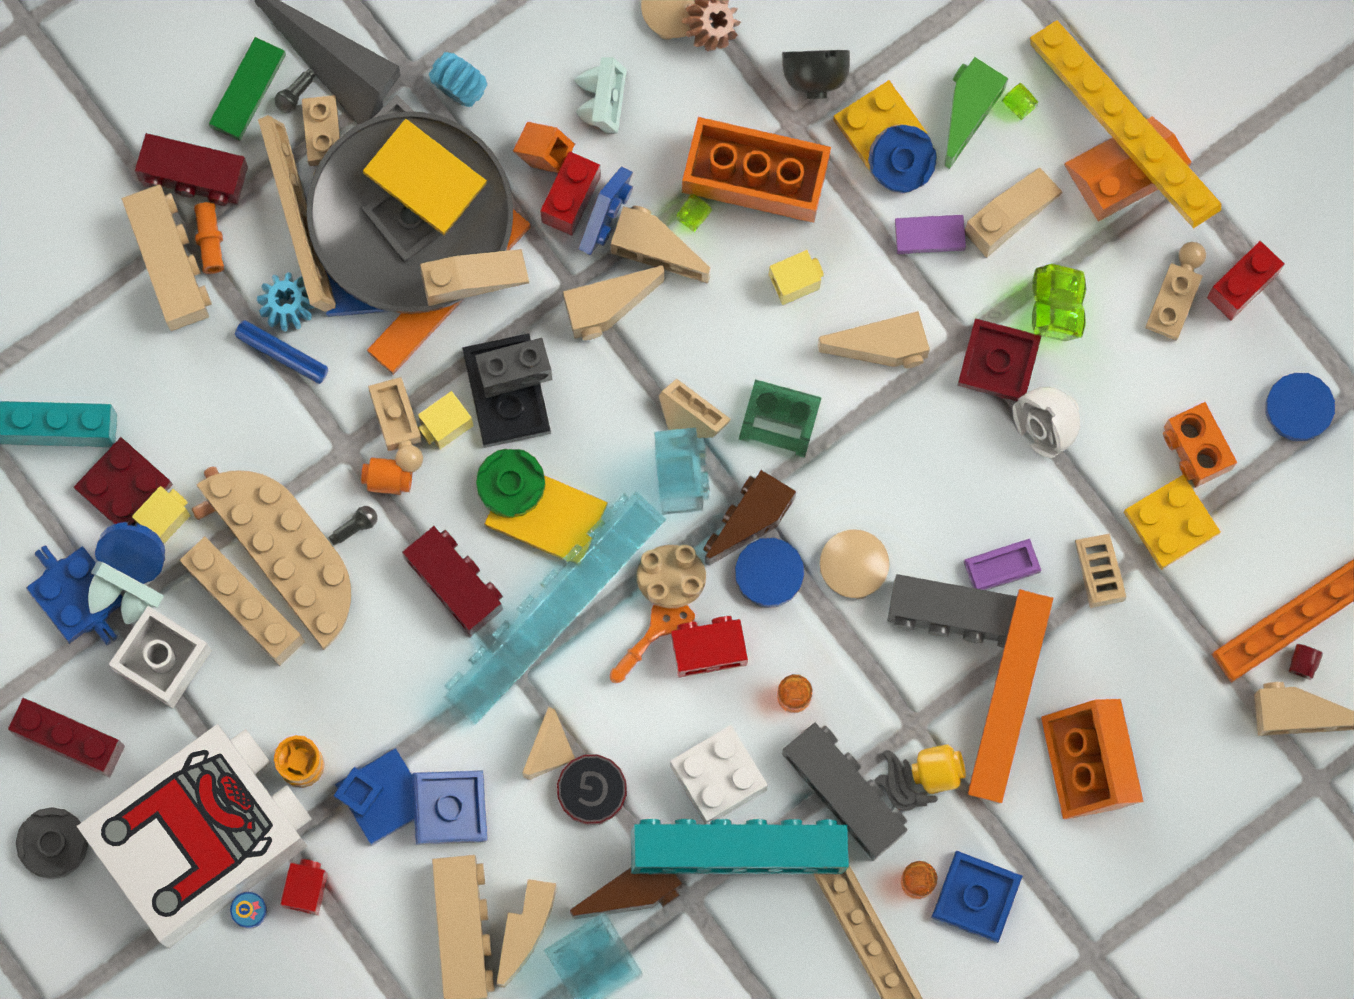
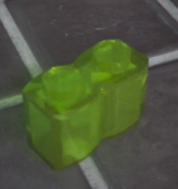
(1058, 302)

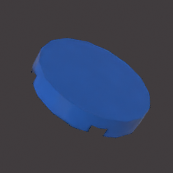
(902, 158)
(1300, 406)
(132, 551)
(769, 572)

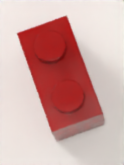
(570, 193)
(1245, 280)
(709, 646)

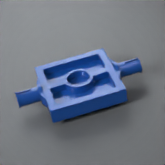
(64, 595)

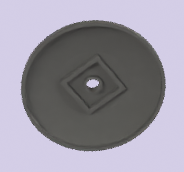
(360, 226)

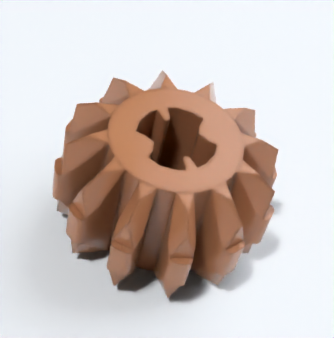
(701, 26)

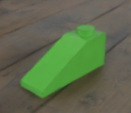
(973, 98)

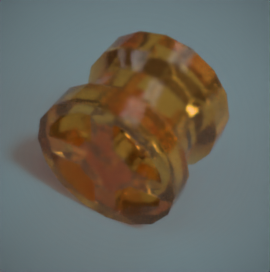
(798, 688)
(923, 875)

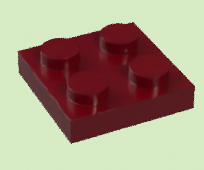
(999, 360)
(121, 483)

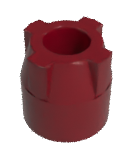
(1305, 661)

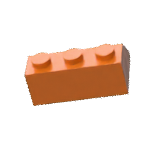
(1111, 178)
(1092, 758)

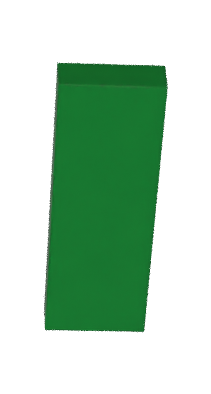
(247, 88)

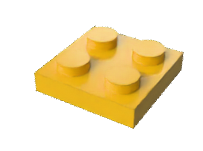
(871, 116)
(1172, 522)

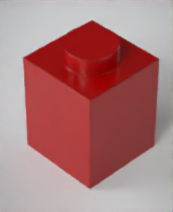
(304, 887)

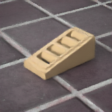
(1106, 597)

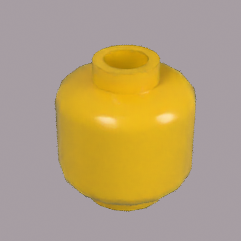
(939, 769)

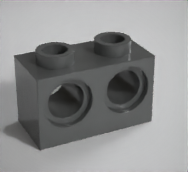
(514, 367)

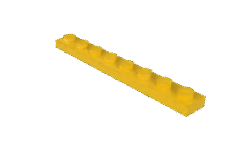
(1125, 124)

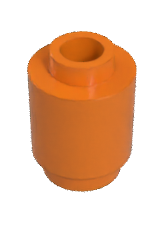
(385, 477)

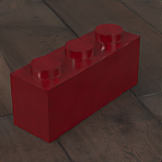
(191, 169)
(454, 579)
(66, 737)

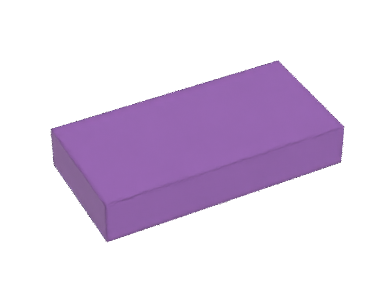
(930, 234)
(1002, 565)

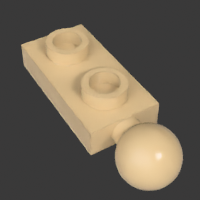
(320, 126)
(1177, 292)
(397, 422)

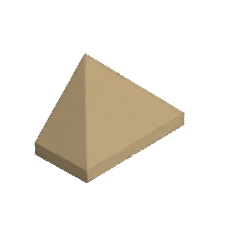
(688, 410)
(549, 749)

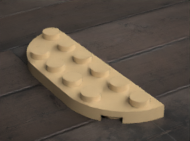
(285, 548)

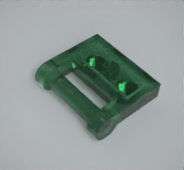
(781, 407)

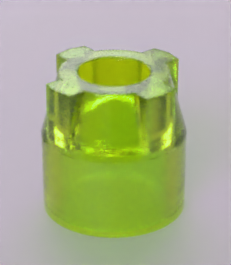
(1020, 101)
(693, 212)

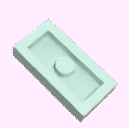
(608, 84)
(107, 587)

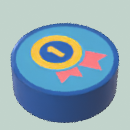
(248, 910)

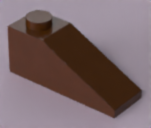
(629, 893)

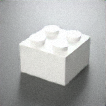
(160, 657)
(718, 775)

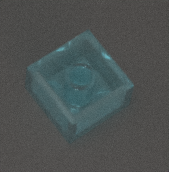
(679, 472)
(593, 961)

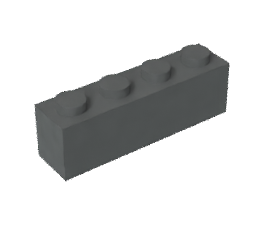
(950, 609)
(845, 791)

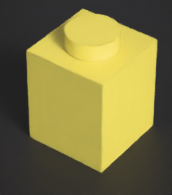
(796, 277)
(444, 421)
(163, 513)

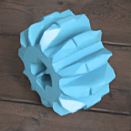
(458, 79)
(287, 313)

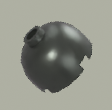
(816, 71)

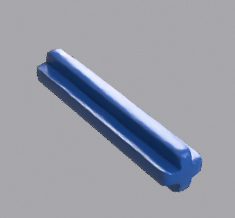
(281, 352)

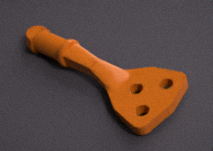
(657, 628)

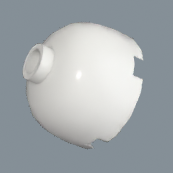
(1049, 418)

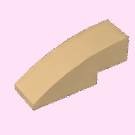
(525, 929)

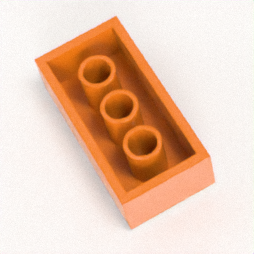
(756, 169)

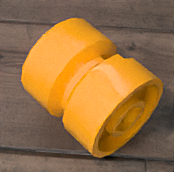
(299, 761)

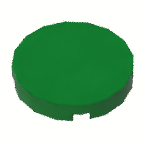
(510, 482)

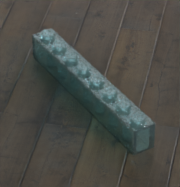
(554, 608)

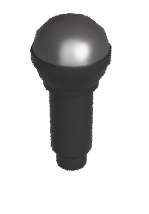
(288, 98)
(363, 518)

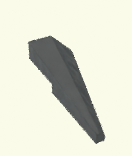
(347, 69)

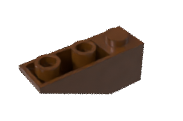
(757, 513)

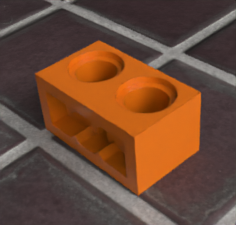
(1208, 442)

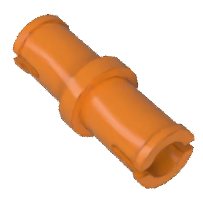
(209, 238)

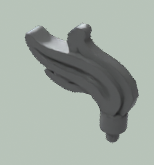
(898, 785)

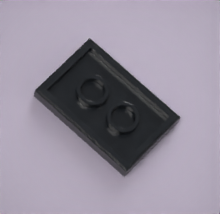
(511, 414)

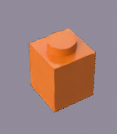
(543, 147)

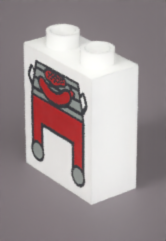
(196, 833)

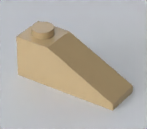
(1011, 211)
(651, 242)
(472, 275)
(604, 303)
(884, 342)
(1296, 711)

